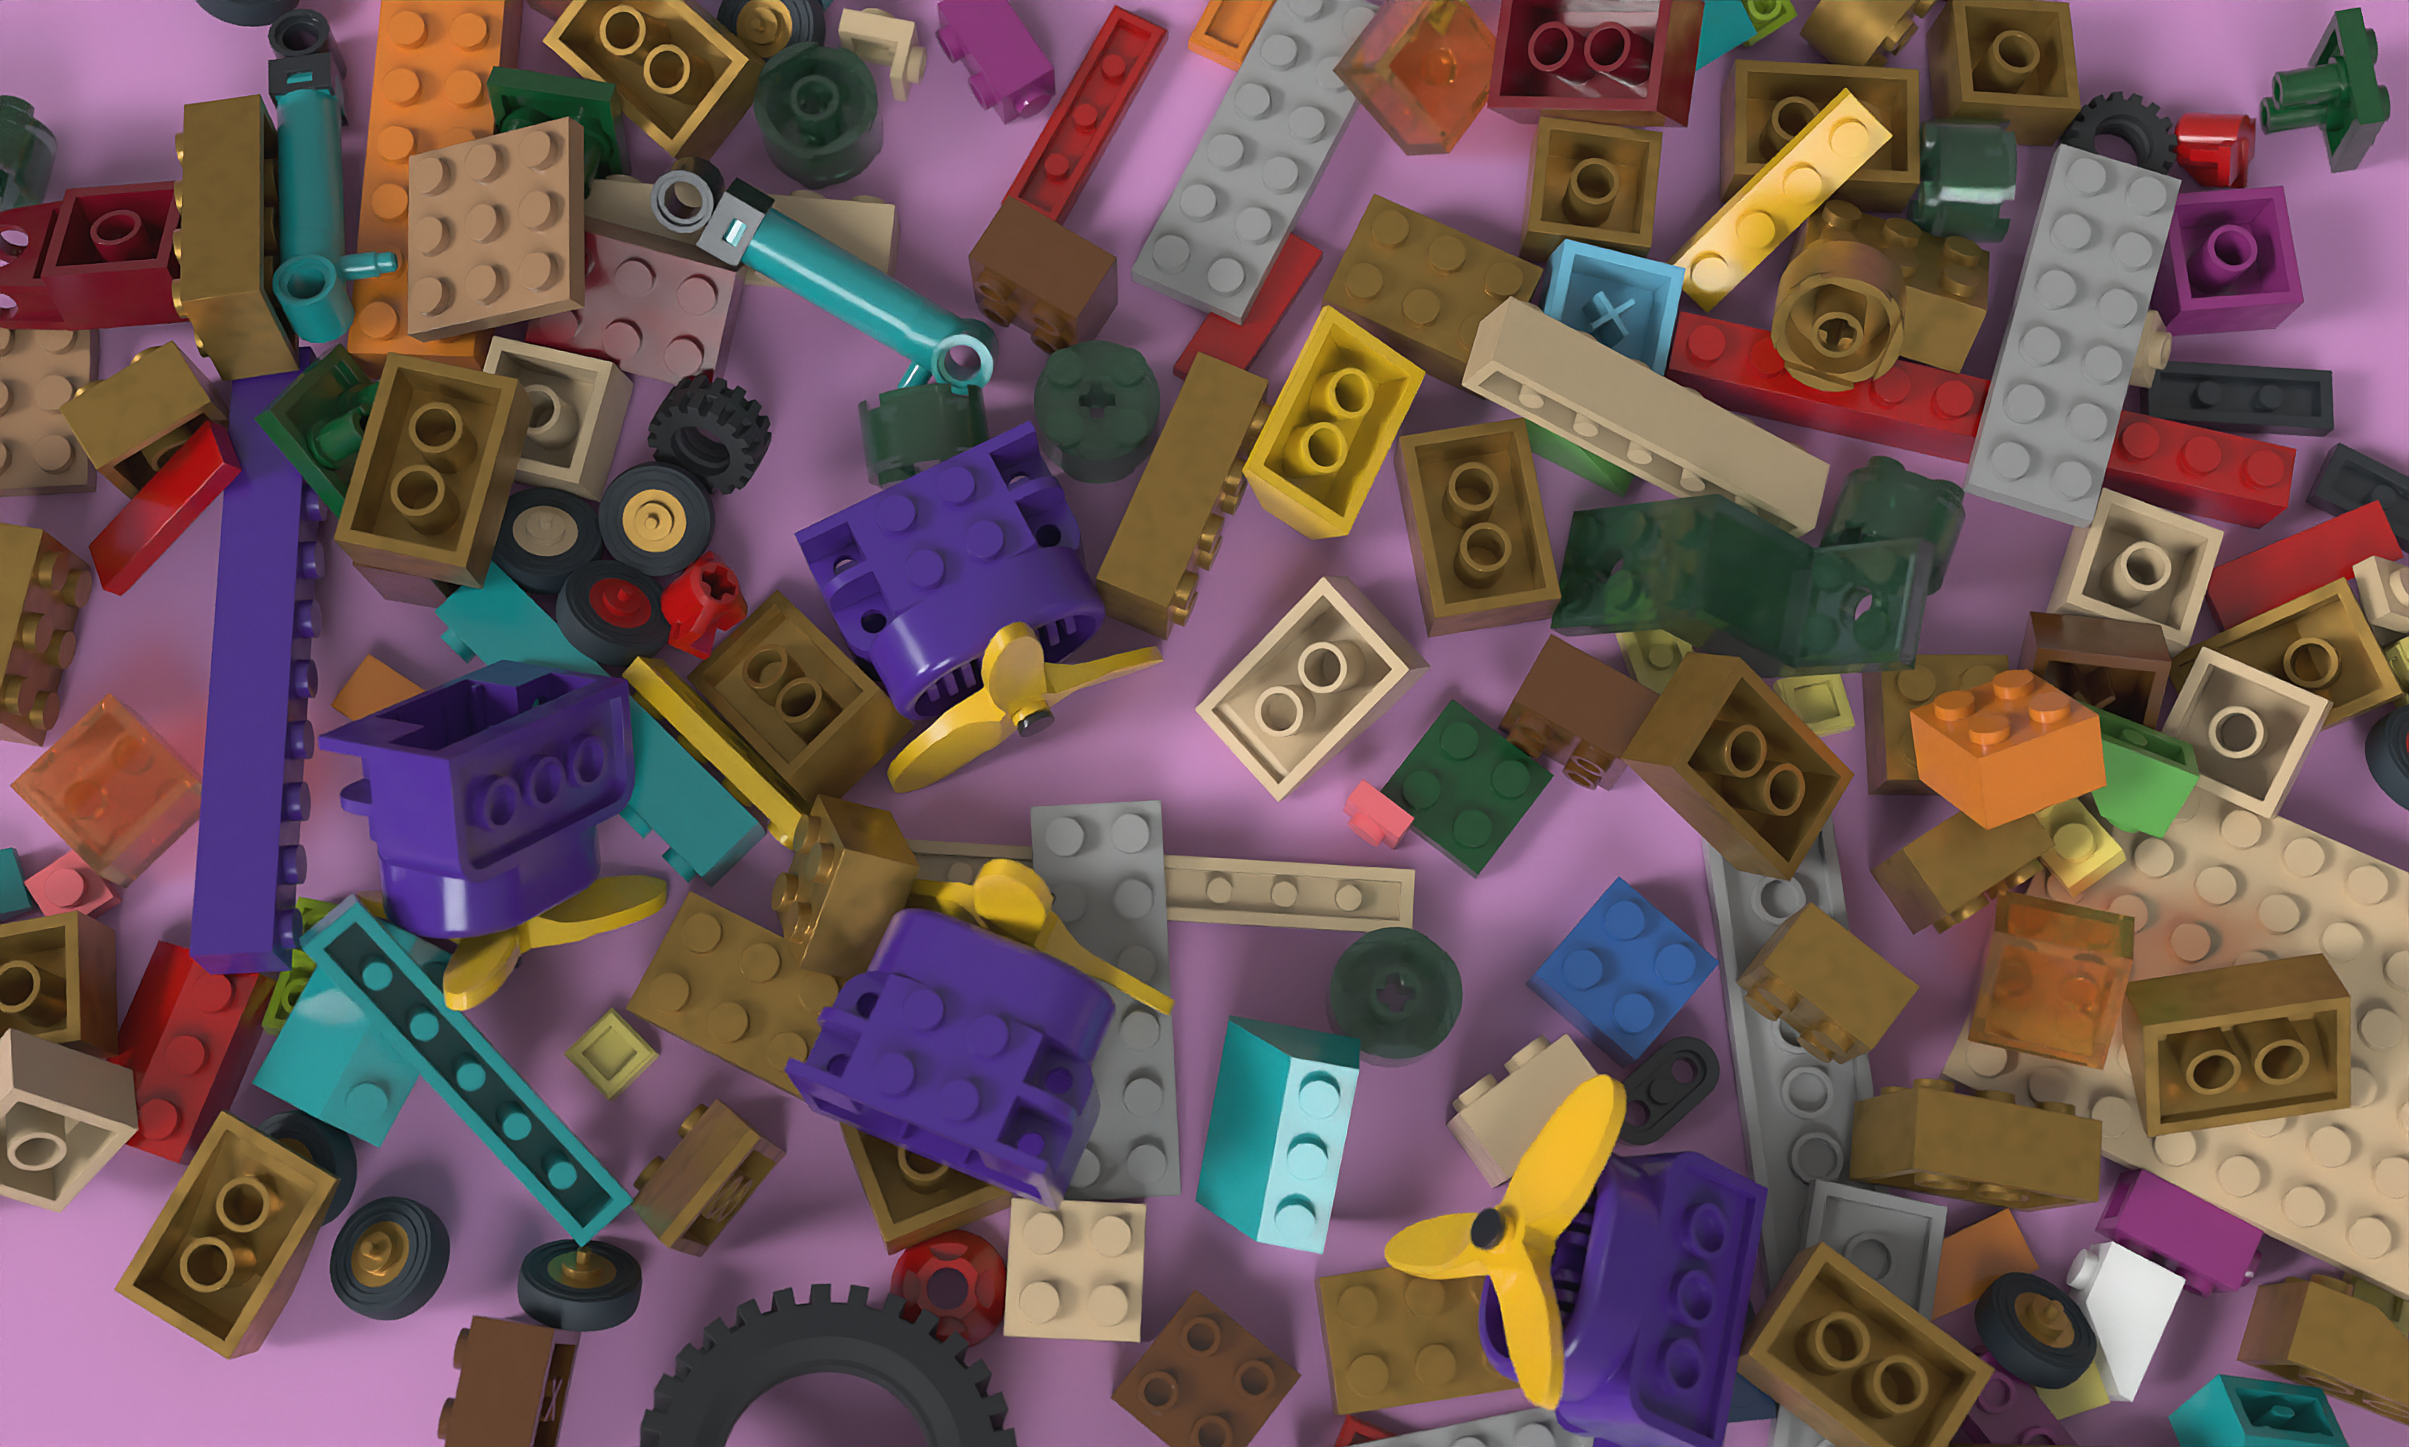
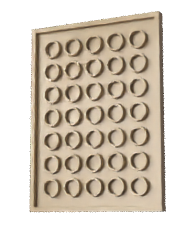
(2233, 894)

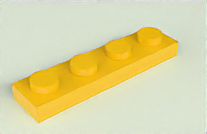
(1779, 199)
(713, 739)

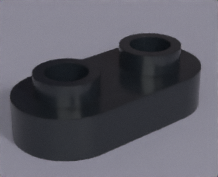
(1662, 1095)

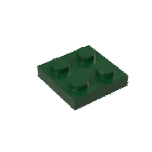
(1465, 788)

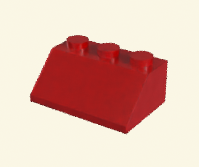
(188, 1048)

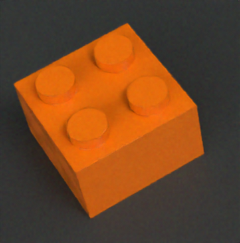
(2008, 747)

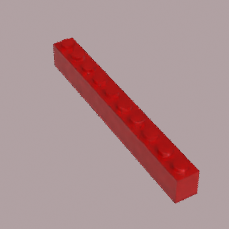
(1941, 413)

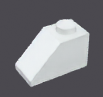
(2127, 1309)

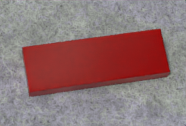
(1243, 344)
(164, 508)
(2298, 564)

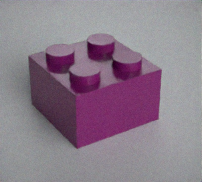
(2228, 263)

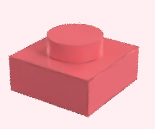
(1376, 816)
(72, 886)

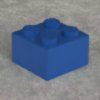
(1622, 973)

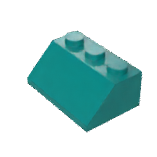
(338, 1061)
(1278, 1131)

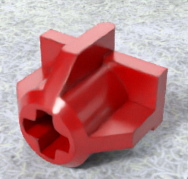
(2216, 147)
(701, 602)

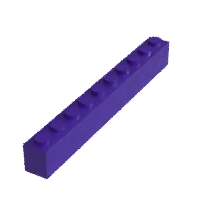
(258, 701)

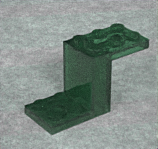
(1743, 588)

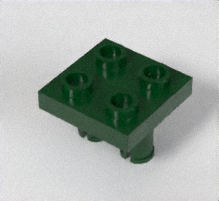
(2333, 93)
(534, 98)
(323, 422)

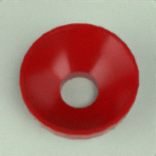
(983, 1270)

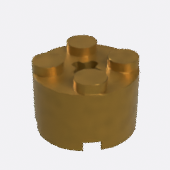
(1863, 29)
(1839, 314)

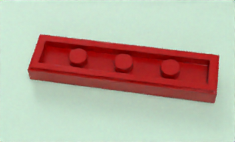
(1088, 114)

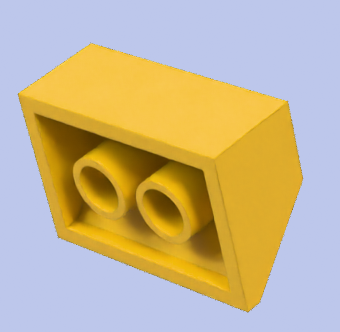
(1331, 427)

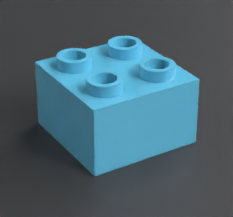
(1614, 298)

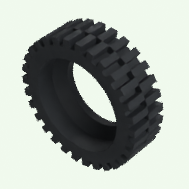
(826, 1336)

